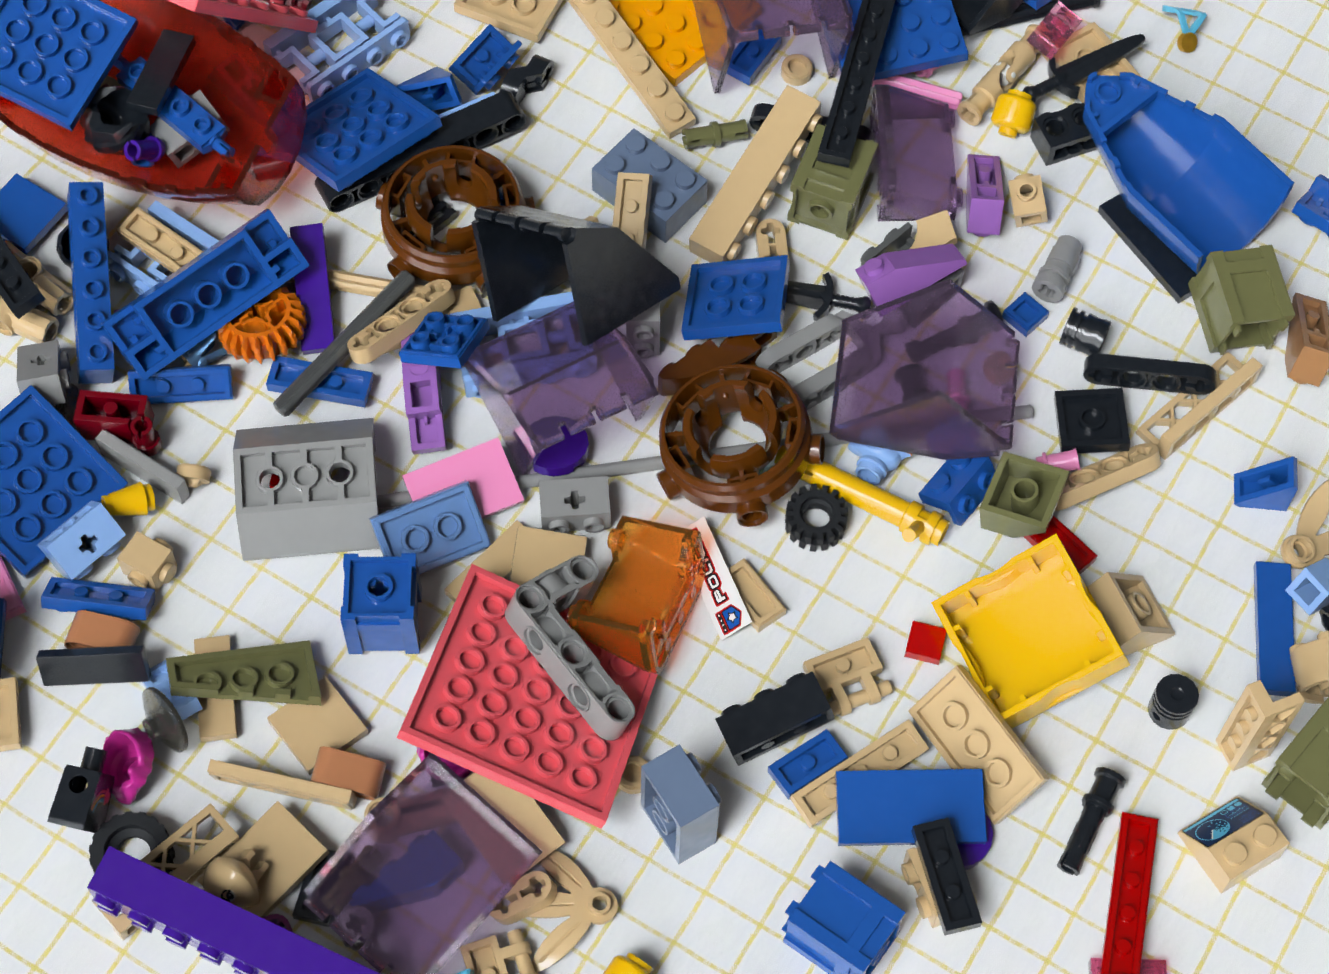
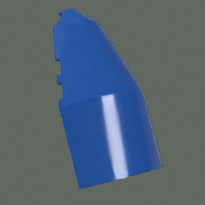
(1181, 168)

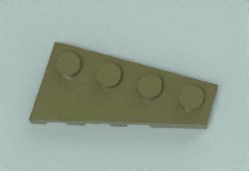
(250, 674)

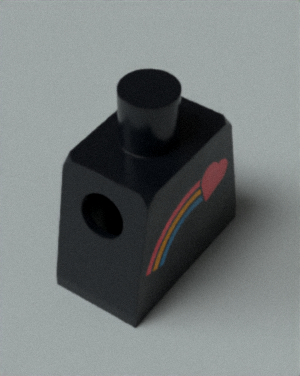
(79, 806)

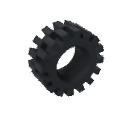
(821, 500)

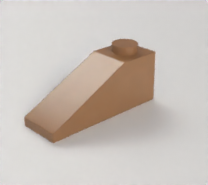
(1308, 341)

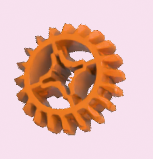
(265, 328)

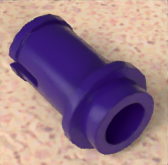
(150, 149)

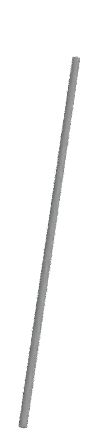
(637, 465)

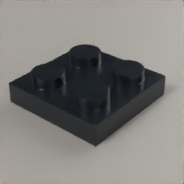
(1092, 420)

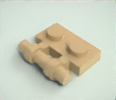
(845, 667)
(488, 958)

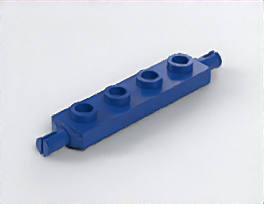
(181, 112)

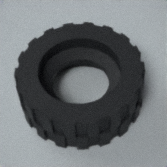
(124, 827)

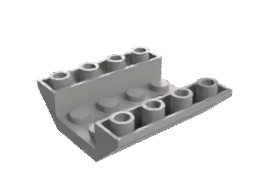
(306, 508)

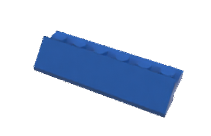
(204, 294)

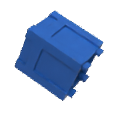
(381, 603)
(842, 923)

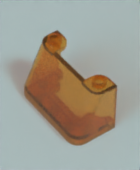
(643, 593)

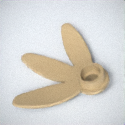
(1309, 545)
(576, 905)

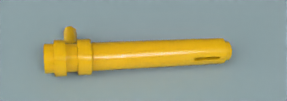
(909, 517)

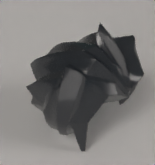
(110, 122)

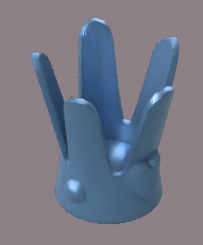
(196, 355)

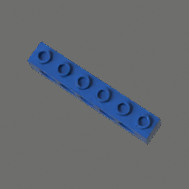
(90, 282)

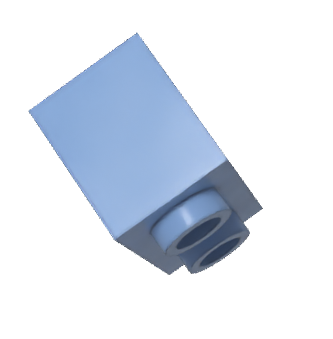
(63, 543)

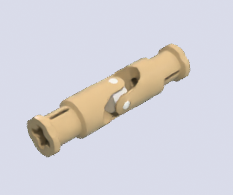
(998, 79)

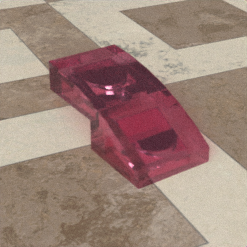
(1054, 30)

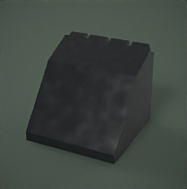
(536, 250)

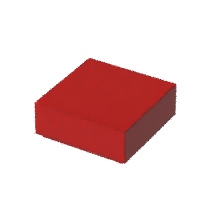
(925, 642)

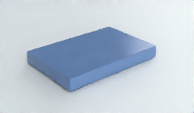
(433, 527)

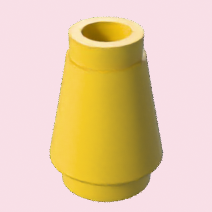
(131, 500)

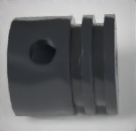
(1085, 332)
(1173, 701)

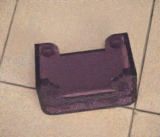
(913, 155)

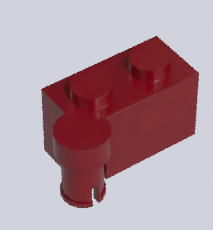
(122, 415)

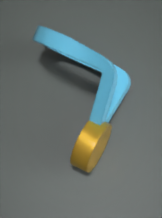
(1187, 40)

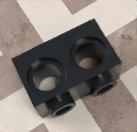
(1061, 134)

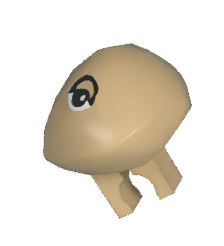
(234, 880)

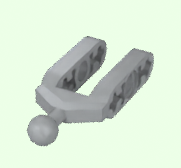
(802, 345)

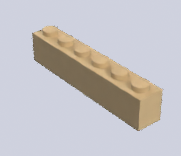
(756, 176)

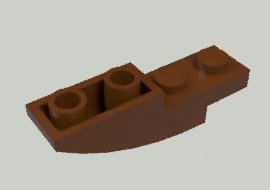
(700, 358)

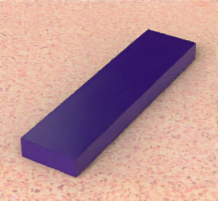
(313, 288)

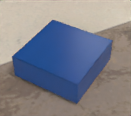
(1025, 314)

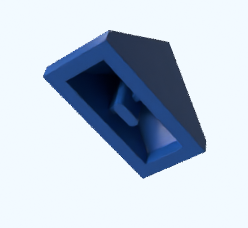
(433, 89)
(1267, 486)

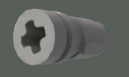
(1058, 269)

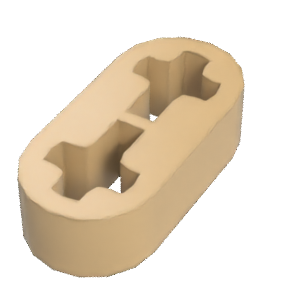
(763, 247)
(523, 900)

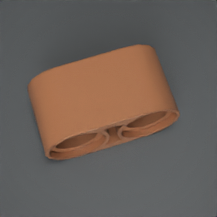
(100, 630)
(349, 772)

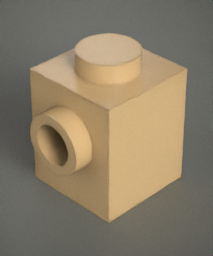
(1028, 200)
(148, 562)

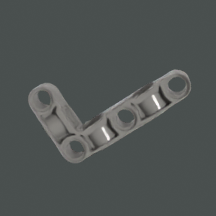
(561, 651)

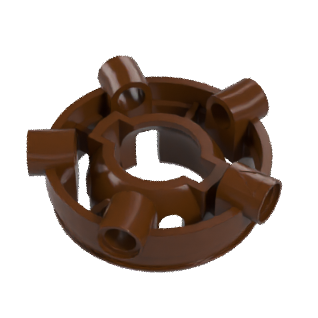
(465, 176)
(700, 408)

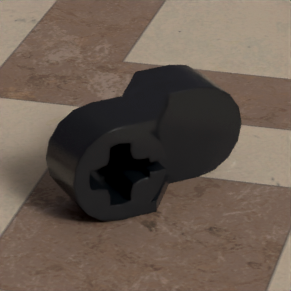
(528, 78)

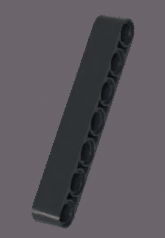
(469, 127)

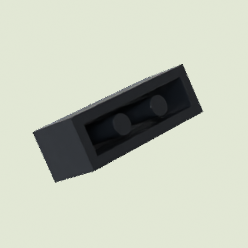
(774, 717)

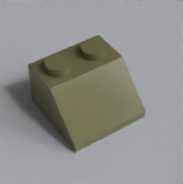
(1021, 496)

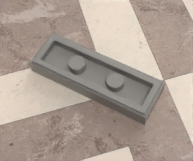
(142, 466)

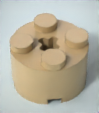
(1311, 668)

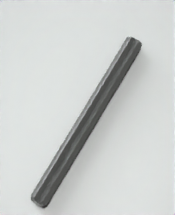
(338, 349)

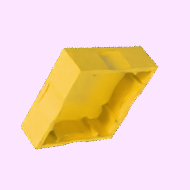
(1031, 632)

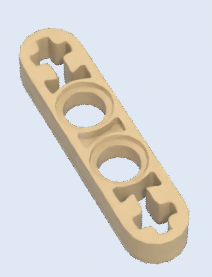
(373, 339)
(1109, 474)

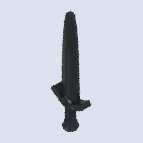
(1070, 74)
(823, 298)

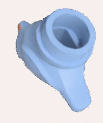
(875, 461)

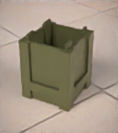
(828, 193)
(1241, 299)
(1303, 771)

